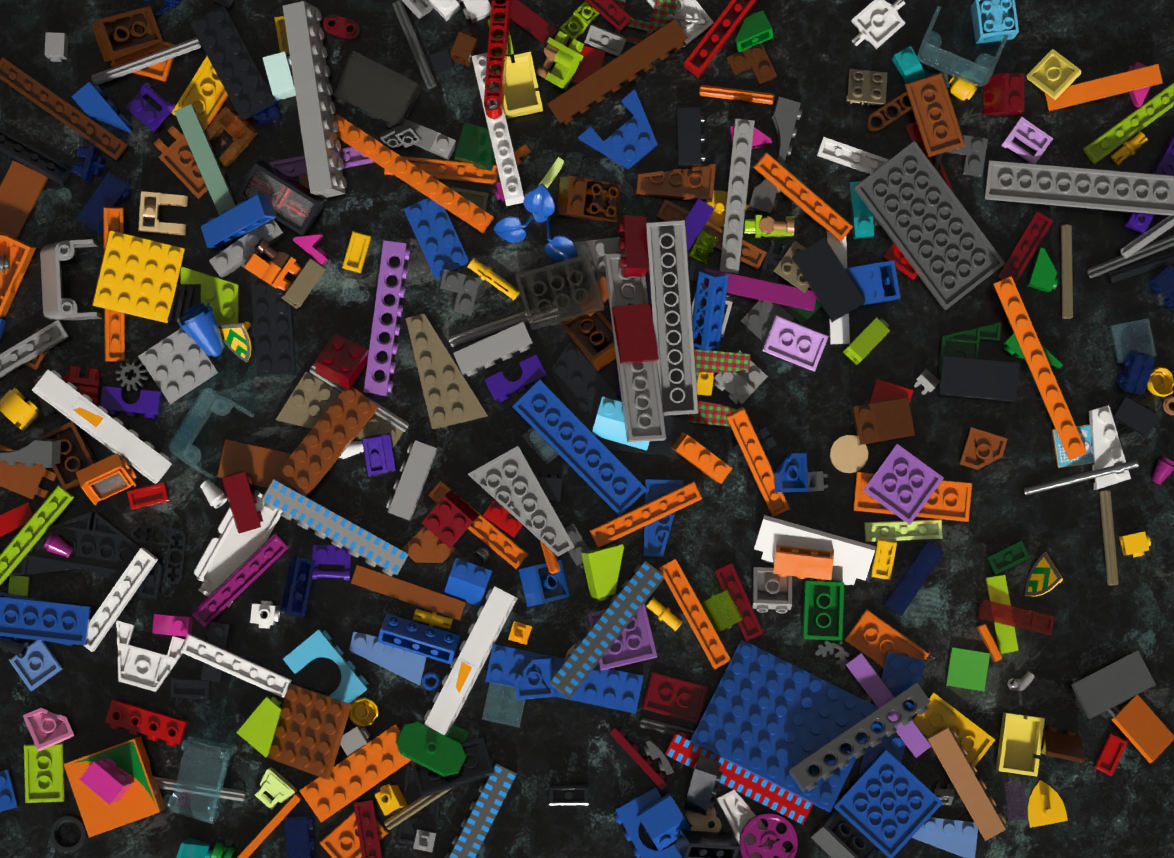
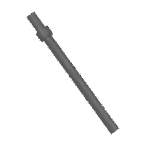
(1117, 468)

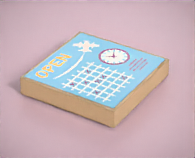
(1061, 457)

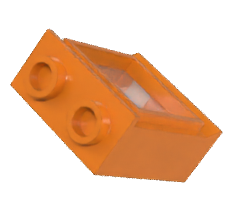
(106, 478)

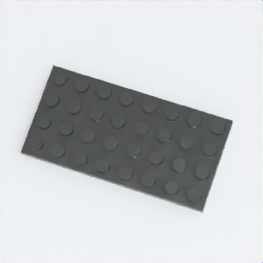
(929, 225)

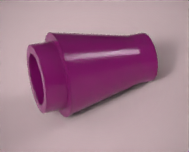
(1163, 470)
(58, 546)

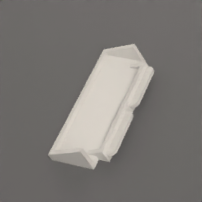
(231, 548)
(850, 560)

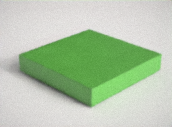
(967, 669)

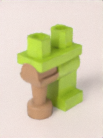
(566, 60)
(769, 228)

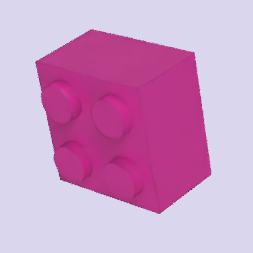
(107, 780)

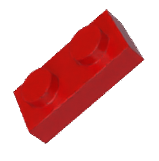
(901, 263)
(503, 519)

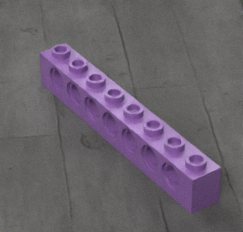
(389, 251)

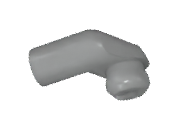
(1020, 684)

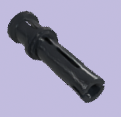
(16, 647)

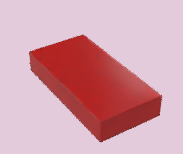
(148, 495)
(1110, 754)

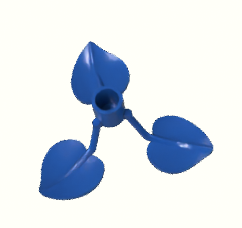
(541, 206)

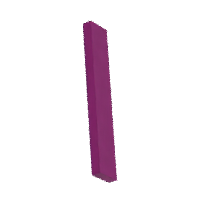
(767, 291)
(239, 580)

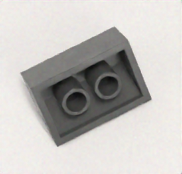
(842, 838)

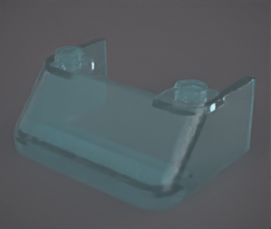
(973, 73)
(206, 403)

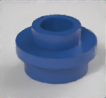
(426, 685)

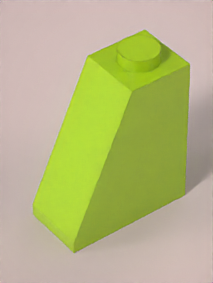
(867, 340)
(602, 570)
(261, 725)

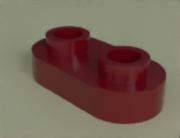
(341, 26)

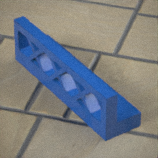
(712, 312)

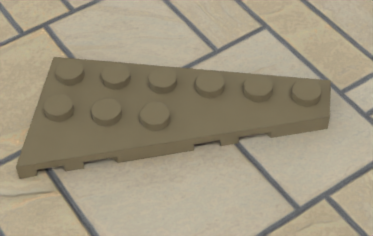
(443, 385)
(312, 400)

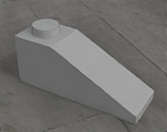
(433, 141)

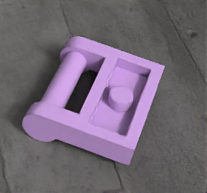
(1029, 135)

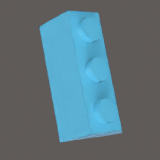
(611, 425)

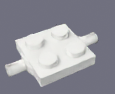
(878, 22)

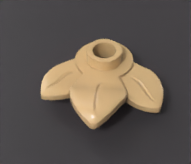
(700, 822)

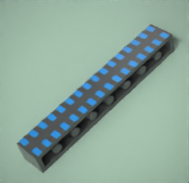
(606, 630)
(483, 813)

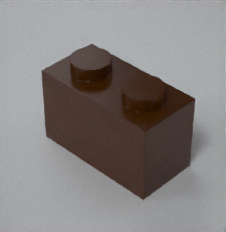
(464, 48)

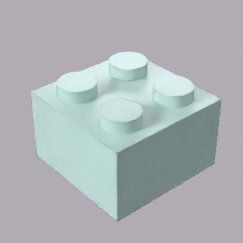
(280, 75)

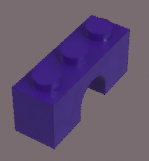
(531, 373)
(148, 403)

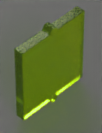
(721, 611)

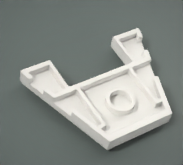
(142, 666)

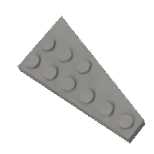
(519, 492)

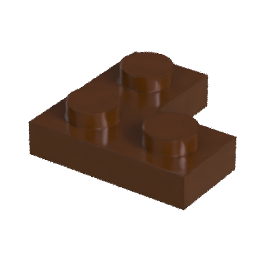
(753, 58)

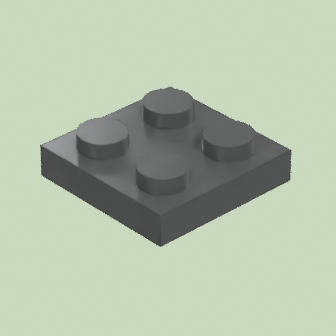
(761, 316)

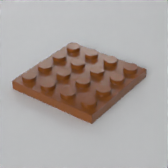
(309, 731)

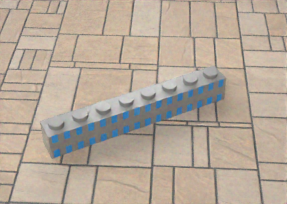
(335, 528)

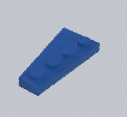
(657, 533)

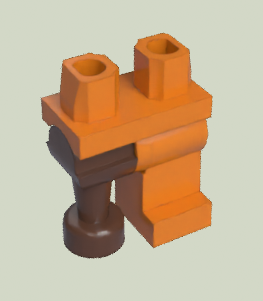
(275, 269)

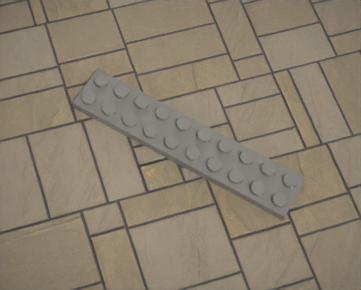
(1080, 188)
(637, 380)

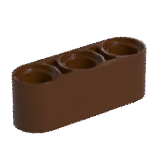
(882, 115)

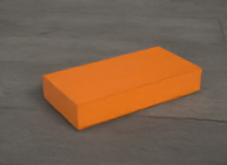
(989, 642)

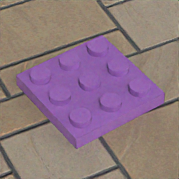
(903, 484)
(632, 645)

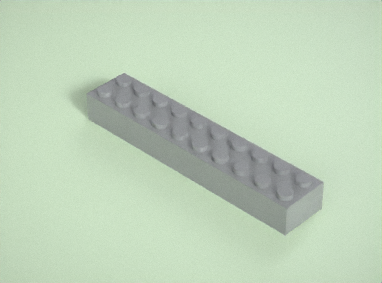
(314, 99)
(672, 316)

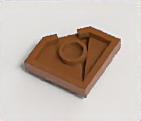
(982, 449)
(427, 548)

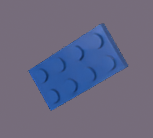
(436, 236)

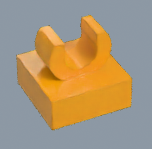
(520, 632)

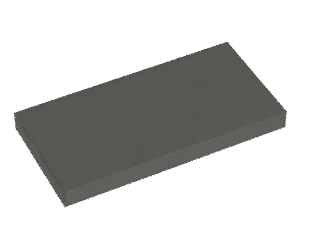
(1113, 684)

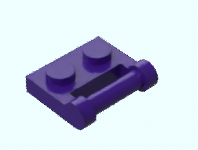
(146, 112)
(331, 555)

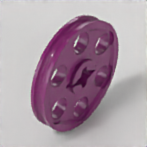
(770, 833)

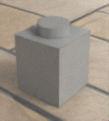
(56, 46)

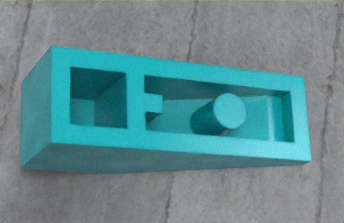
(908, 65)
(861, 216)
(194, 849)

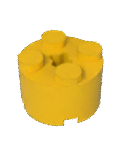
(17, 410)

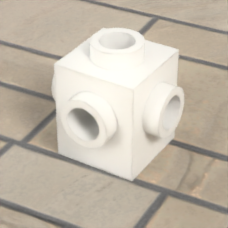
(257, 614)

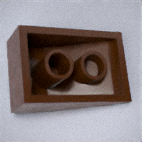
(126, 33)
(593, 338)
(883, 421)
(1062, 745)

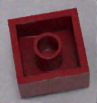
(341, 361)
(450, 519)

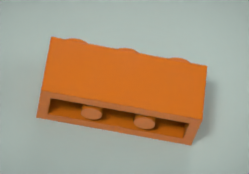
(701, 458)
(803, 563)

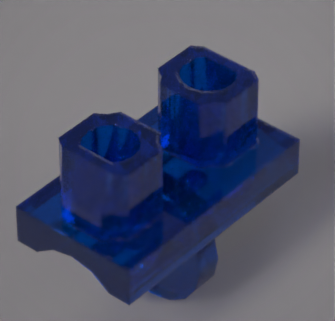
(84, 171)

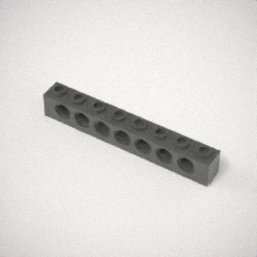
(913, 695)

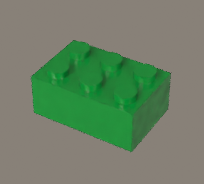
(823, 610)

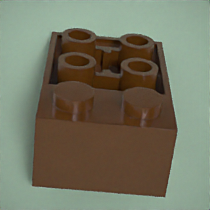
(588, 199)

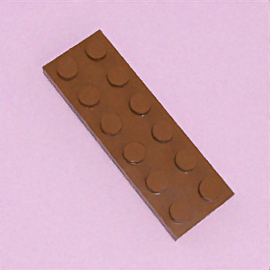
(327, 440)

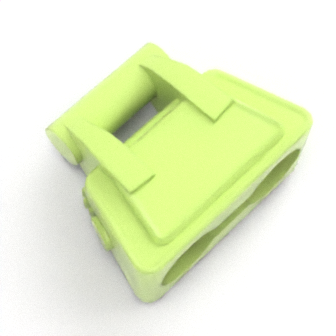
(276, 786)

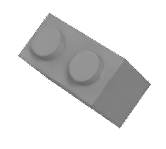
(355, 739)

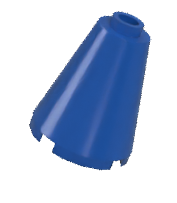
(203, 328)

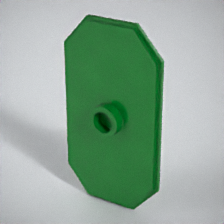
(430, 749)

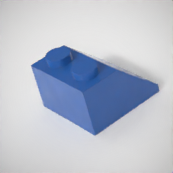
(468, 582)
(542, 586)
(663, 821)

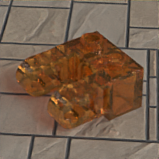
(239, 130)

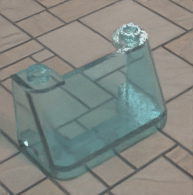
(200, 779)

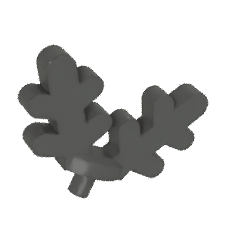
(830, 647)

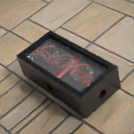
(290, 199)

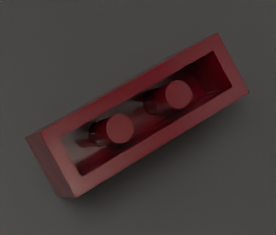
(633, 246)
(242, 501)

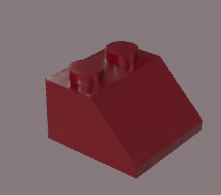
(1004, 94)

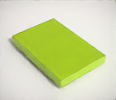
(44, 774)

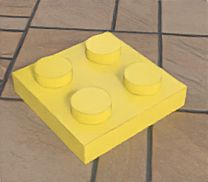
(1053, 74)

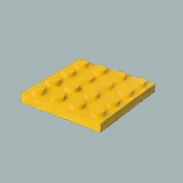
(138, 276)

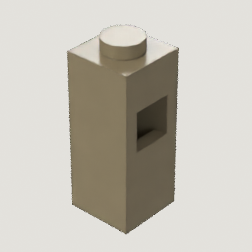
(303, 283)

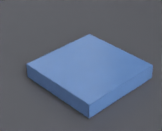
(37, 665)

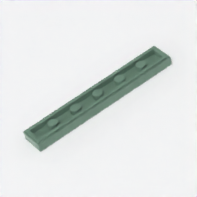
(205, 158)

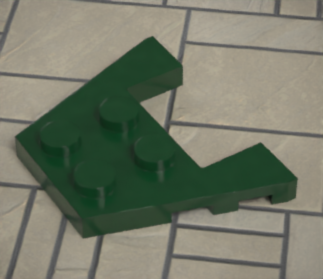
(966, 343)

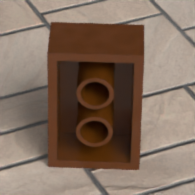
(74, 454)

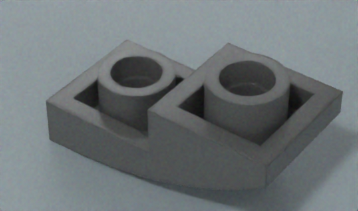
(400, 136)
(654, 751)

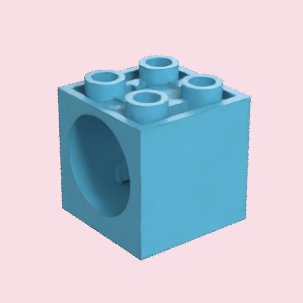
(993, 20)

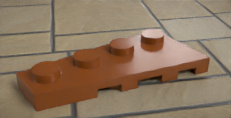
(679, 184)

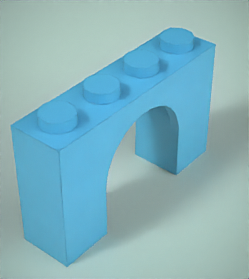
(320, 646)

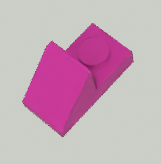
(309, 243)

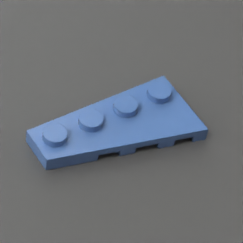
(393, 659)
(950, 835)

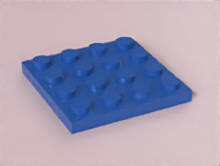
(888, 804)

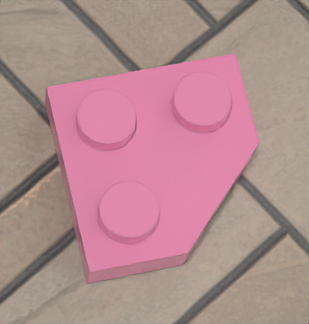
(47, 728)

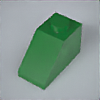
(754, 31)
(1043, 273)

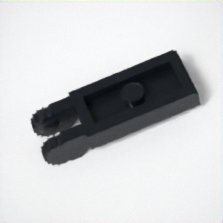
(770, 263)

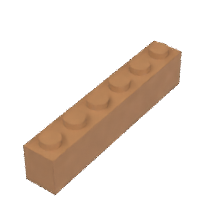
(965, 782)

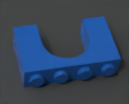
(628, 816)

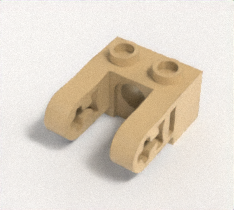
(150, 211)

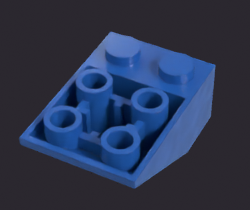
(93, 103)
(876, 282)

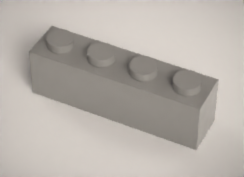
(237, 253)
(492, 349)
(412, 480)

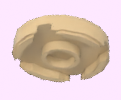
(847, 455)

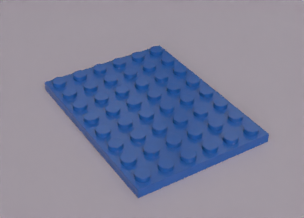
(775, 717)

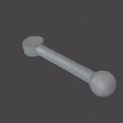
(670, 17)

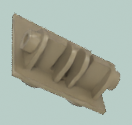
(867, 87)
(788, 270)

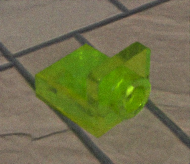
(704, 246)

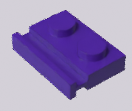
(378, 454)

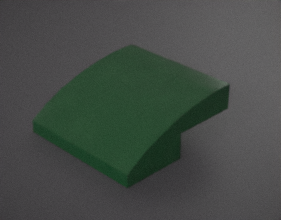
(475, 147)

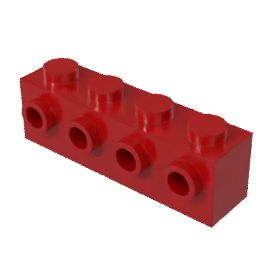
(147, 722)

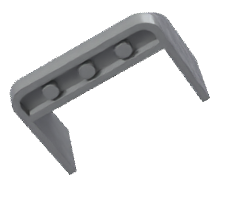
(54, 305)

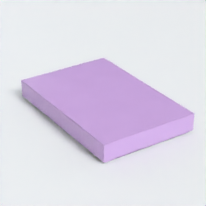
(795, 343)

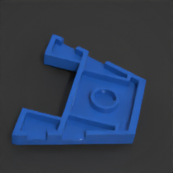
(630, 141)

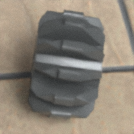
(129, 369)

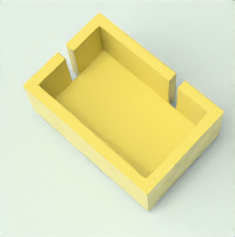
(521, 87)
(1018, 743)

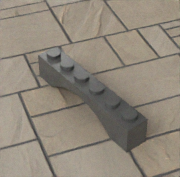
(784, 118)
(38, 452)

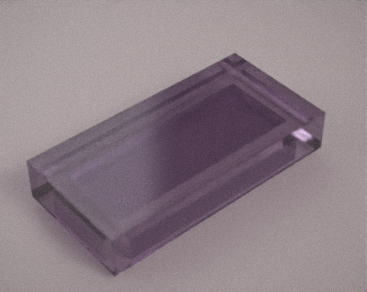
(1015, 800)

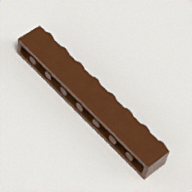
(617, 71)

